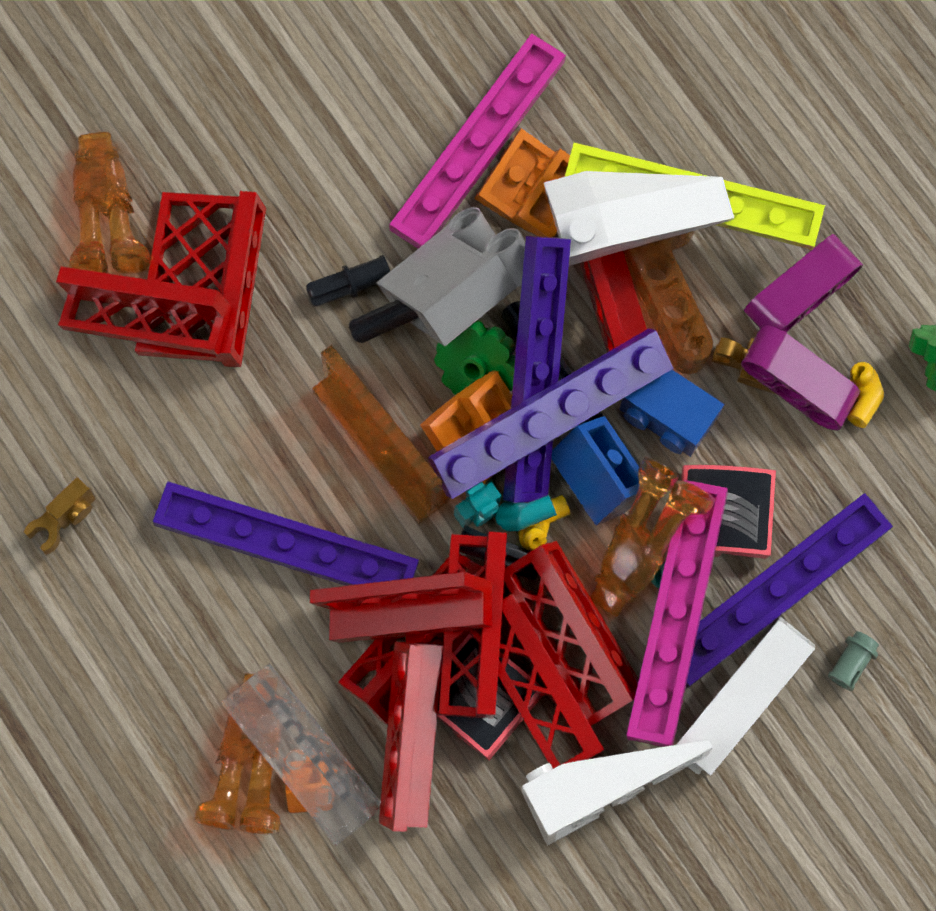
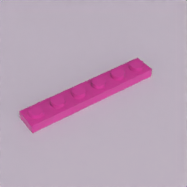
(477, 142)
(676, 625)

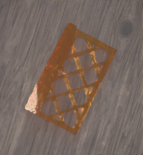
(379, 438)

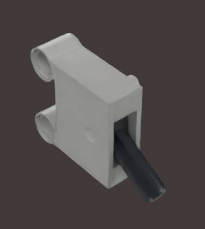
(448, 280)

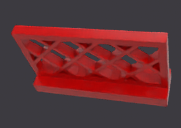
(237, 270)

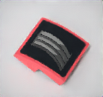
(748, 507)
(481, 733)

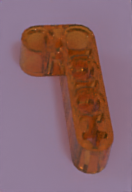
(670, 292)

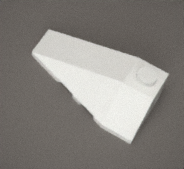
(628, 210)
(577, 791)

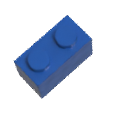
(673, 411)
(598, 469)

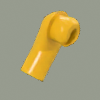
(870, 394)
(536, 534)

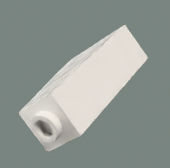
(748, 693)

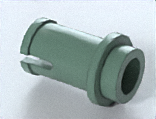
(854, 660)

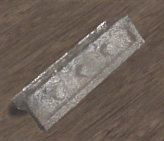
(302, 754)

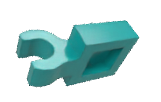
(479, 506)

